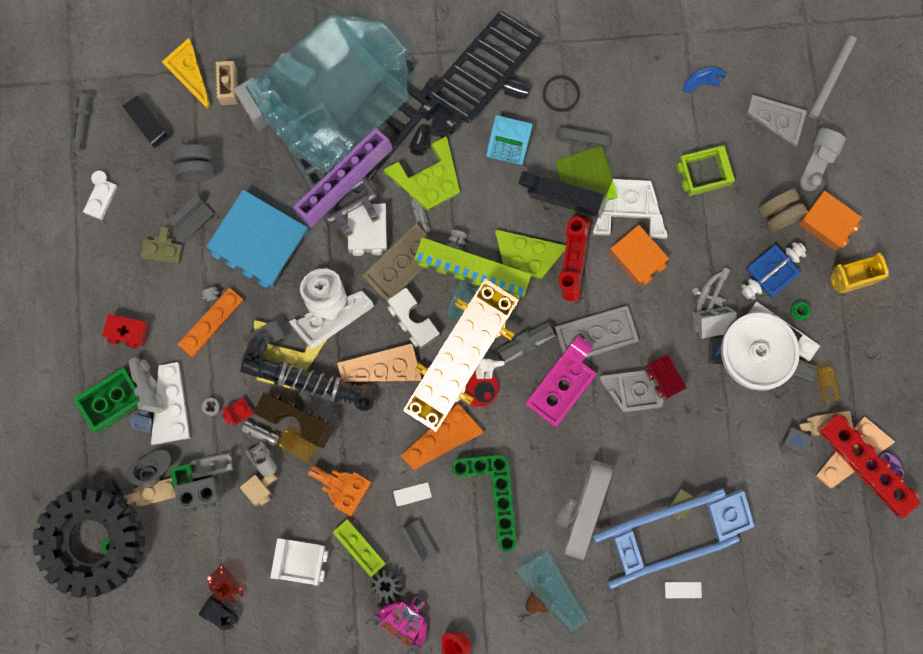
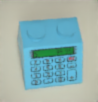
(509, 140)

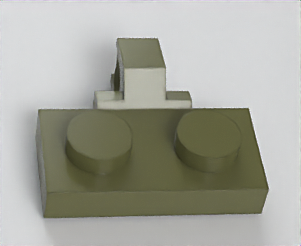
(162, 248)

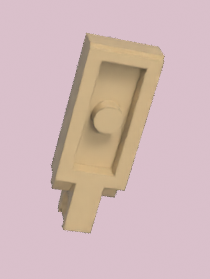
(816, 422)
(145, 496)

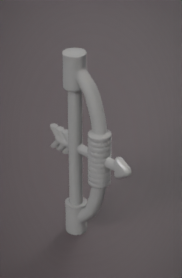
(706, 289)

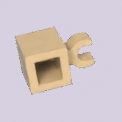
(258, 490)

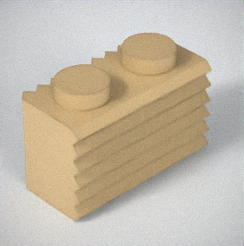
(226, 81)

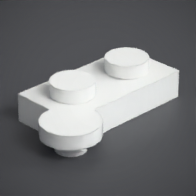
(101, 196)

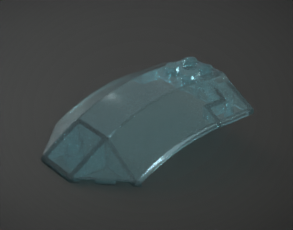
(333, 88)

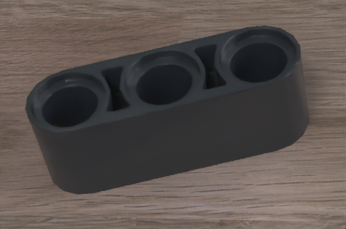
(145, 121)

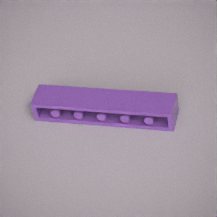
(343, 177)

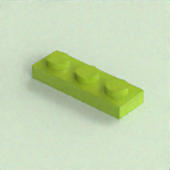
(359, 548)

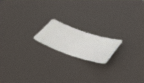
(412, 494)
(683, 590)

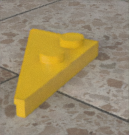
(185, 68)

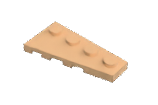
(387, 365)

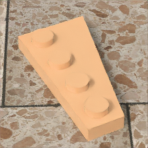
(837, 469)

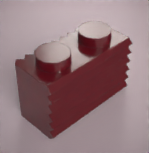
(665, 377)

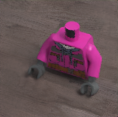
(403, 623)

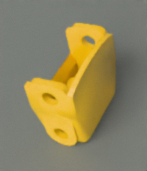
(859, 274)

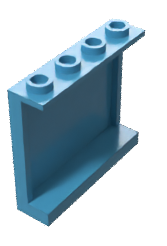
(256, 239)

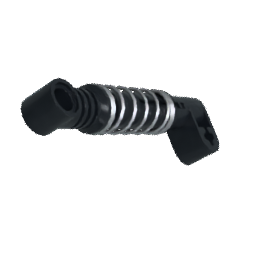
(281, 374)

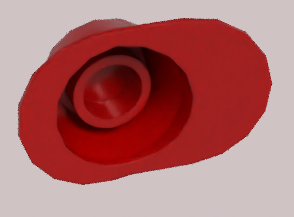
(456, 643)

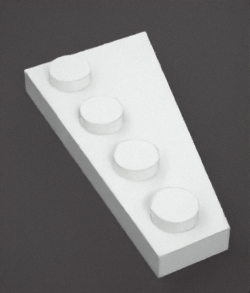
(173, 422)

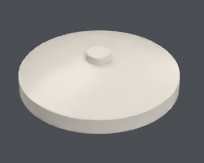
(760, 351)

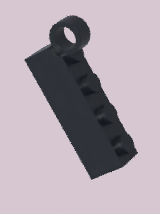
(563, 194)

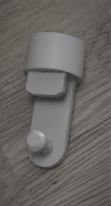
(825, 150)

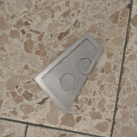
(146, 386)

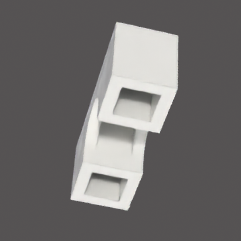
(421, 333)

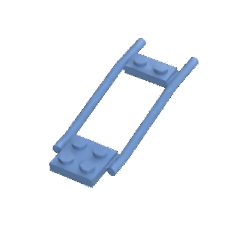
(728, 516)

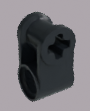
(215, 612)

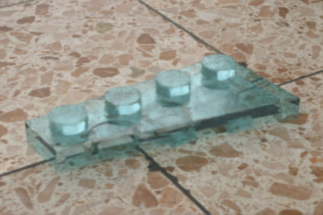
(550, 588)

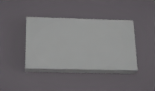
(603, 331)

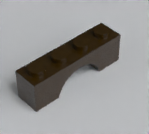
(312, 429)

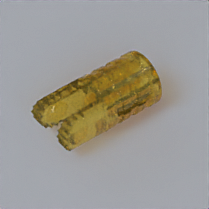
(828, 379)

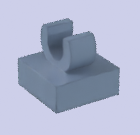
(142, 421)

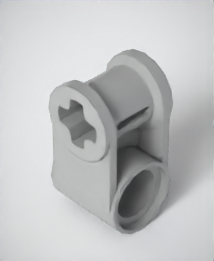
(262, 459)

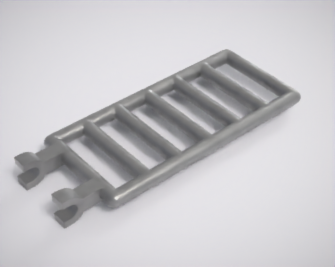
(338, 215)

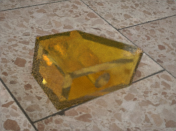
(297, 446)

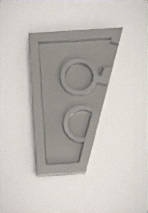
(778, 117)

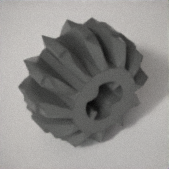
(385, 593)

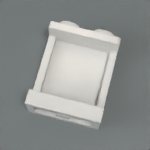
(366, 235)
(299, 561)

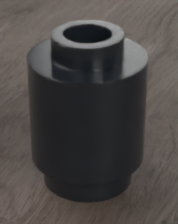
(516, 88)

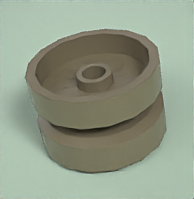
(781, 208)

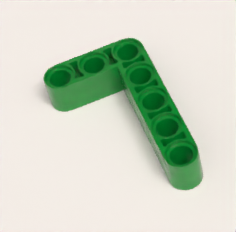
(497, 493)

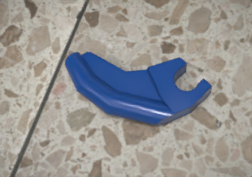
(703, 76)

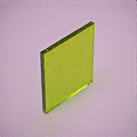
(588, 171)

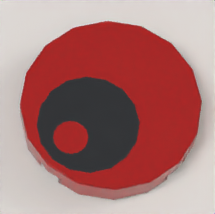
(482, 390)

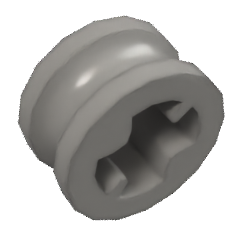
(205, 406)

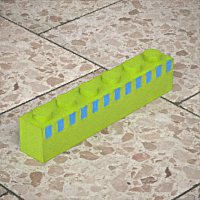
(471, 267)

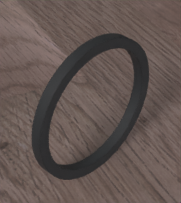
(566, 78)

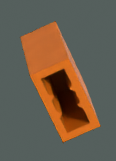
(831, 221)
(639, 256)

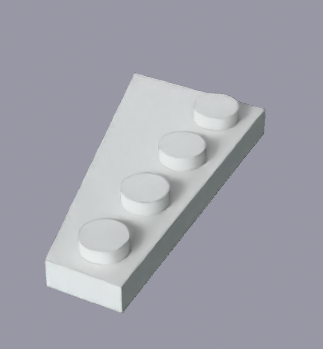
(317, 330)

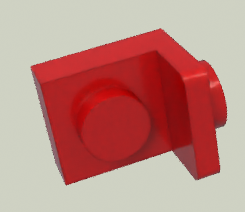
(237, 412)

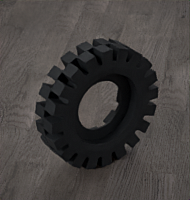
(54, 546)

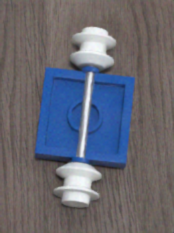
(773, 271)

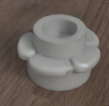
(210, 294)

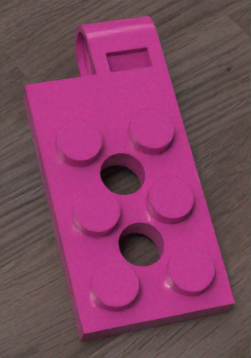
(567, 368)

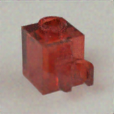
(224, 585)

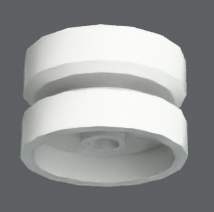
(323, 293)

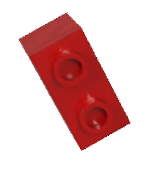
(115, 325)

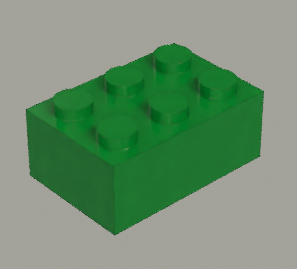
(108, 401)

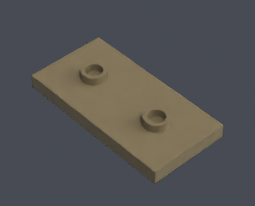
(397, 265)

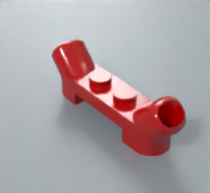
(574, 257)

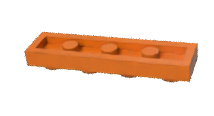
(211, 322)

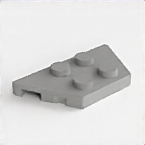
(632, 391)

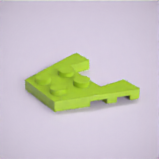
(433, 184)

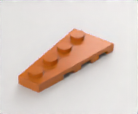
(453, 432)

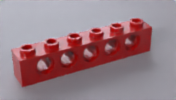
(909, 498)

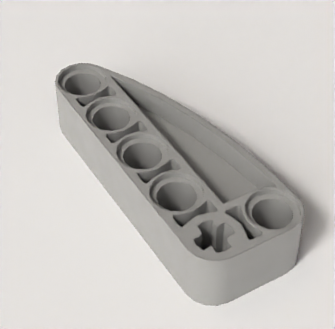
(588, 509)

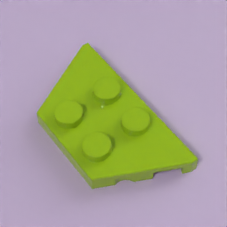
(528, 253)

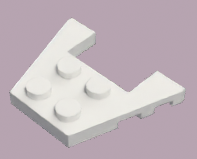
(634, 200)

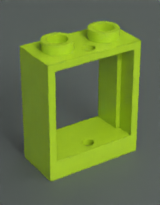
(723, 165)

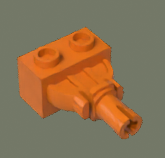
(345, 491)

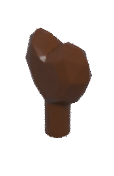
(534, 605)

